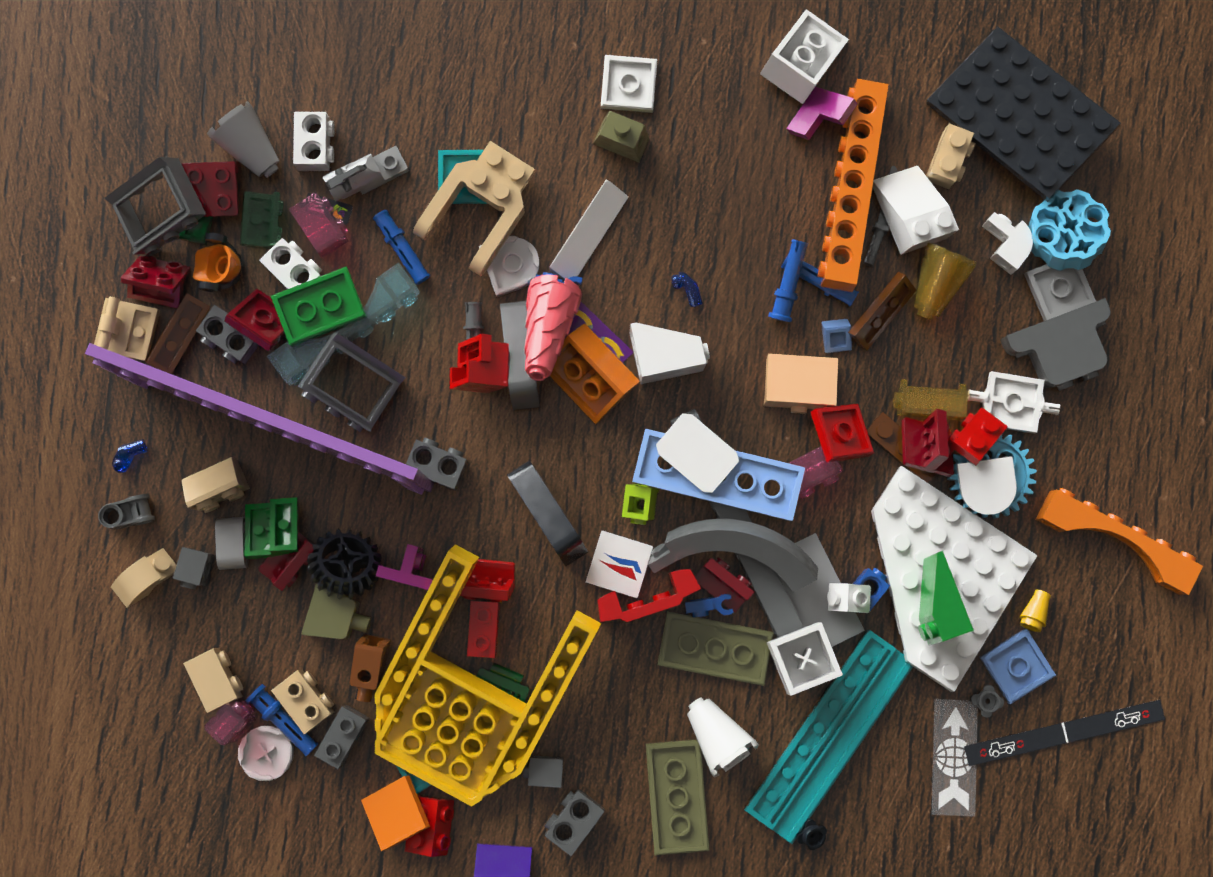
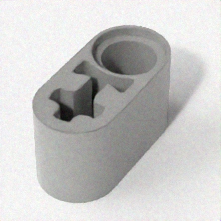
(230, 543)

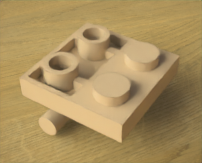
(127, 328)

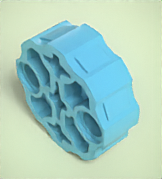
(1069, 230)

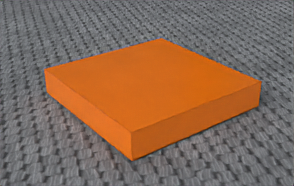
(395, 813)

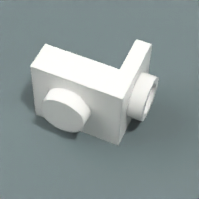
(849, 598)

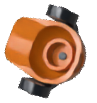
(217, 265)

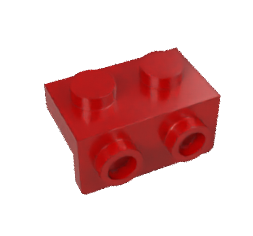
(977, 436)
(490, 581)
(435, 839)

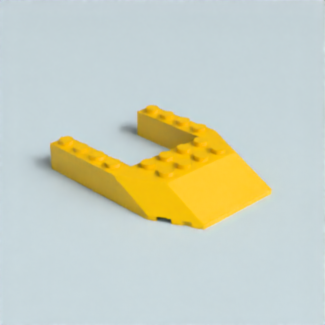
(452, 723)

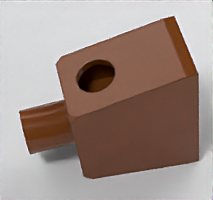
(369, 655)

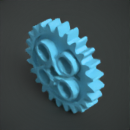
(1021, 470)

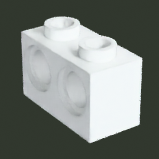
(306, 142)
(288, 273)

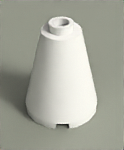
(719, 736)

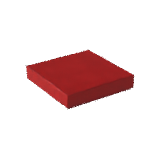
(842, 432)

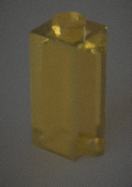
(923, 401)

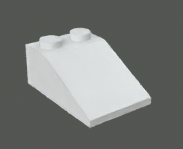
(804, 56)
(914, 209)

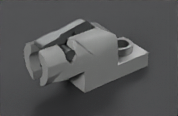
(366, 174)

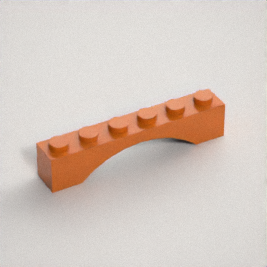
(1169, 568)

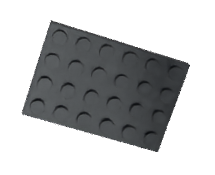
(1023, 113)

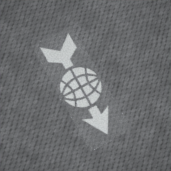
(952, 776)

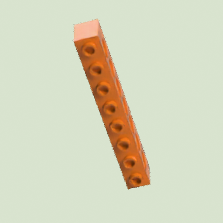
(845, 276)

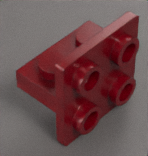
(156, 281)
(927, 445)

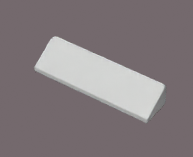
(589, 231)

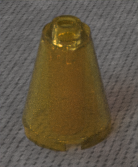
(940, 279)

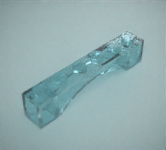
(390, 292)

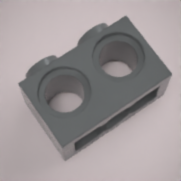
(226, 338)
(434, 469)
(342, 736)
(579, 824)

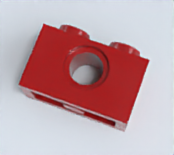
(483, 629)

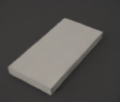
(812, 600)

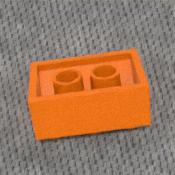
(592, 374)

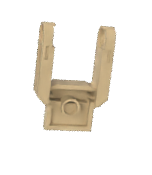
(495, 179)

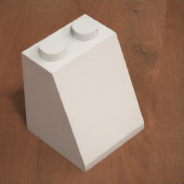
(666, 353)

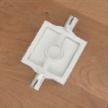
(1014, 401)

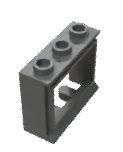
(169, 230)
(334, 406)

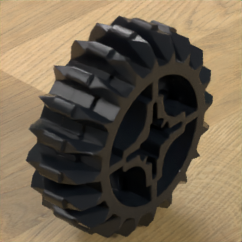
(333, 573)

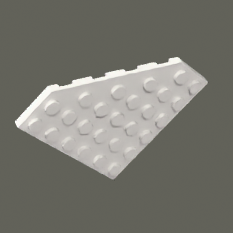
(985, 563)

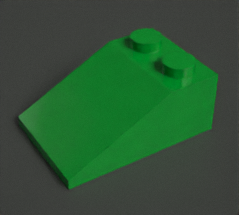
(941, 606)

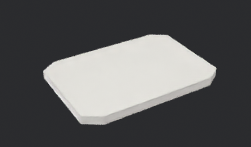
(697, 453)

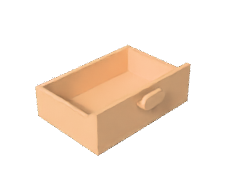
(800, 382)

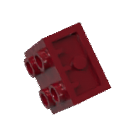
(215, 186)

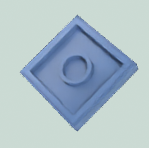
(1017, 666)

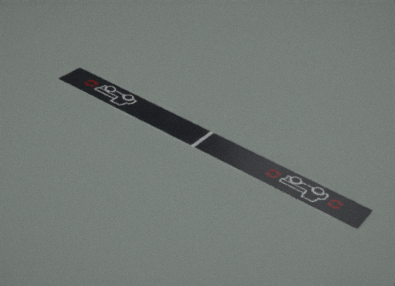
(1064, 732)

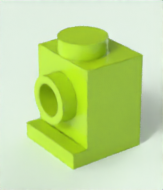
(633, 495)

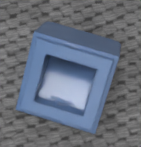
(836, 335)

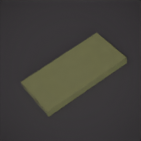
(715, 648)
(677, 797)

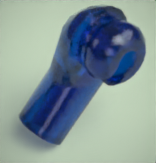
(690, 286)
(126, 453)

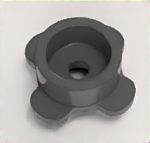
(995, 701)

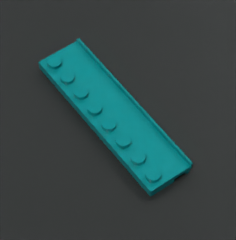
(829, 737)

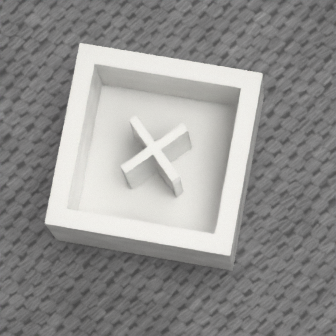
(804, 658)

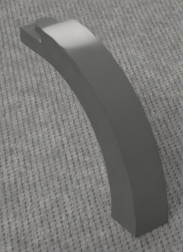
(742, 538)

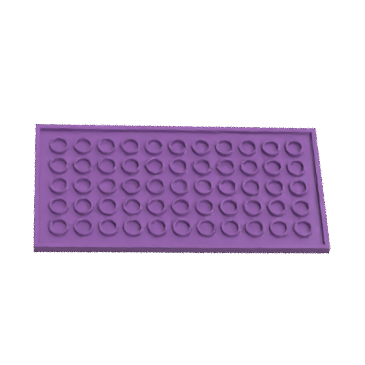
(145, 376)

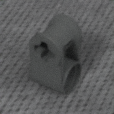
(132, 512)

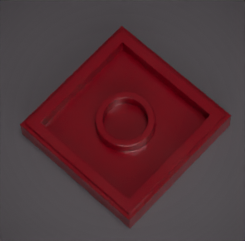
(257, 320)

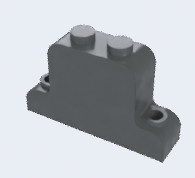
(1063, 345)

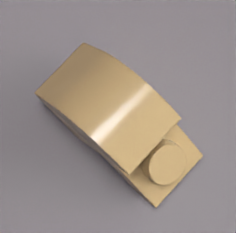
(143, 576)

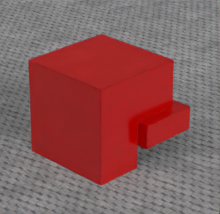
(480, 365)

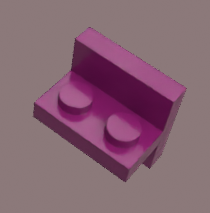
(412, 562)

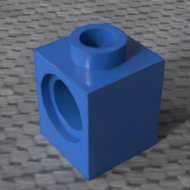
(878, 579)

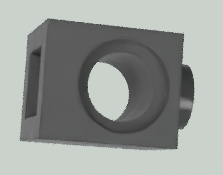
(193, 568)
(544, 771)

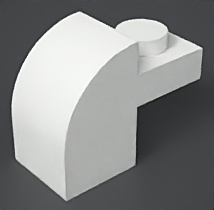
(1016, 242)

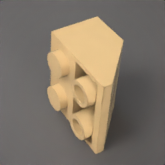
(215, 484)

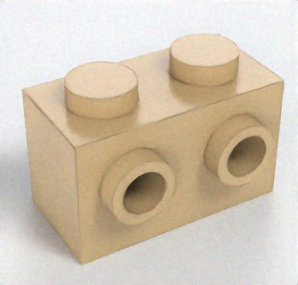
(949, 155)
(214, 679)
(303, 700)

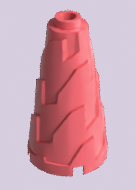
(548, 321)

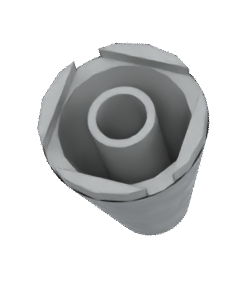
(246, 140)

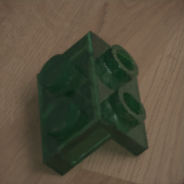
(260, 220)

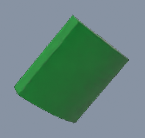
(271, 528)

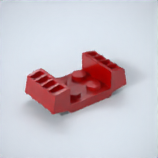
(683, 585)

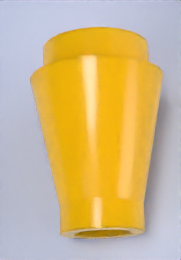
(1036, 611)

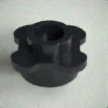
(818, 837)

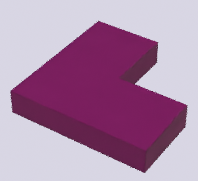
(818, 106)

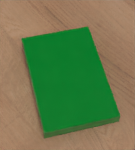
(318, 306)

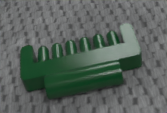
(506, 679)

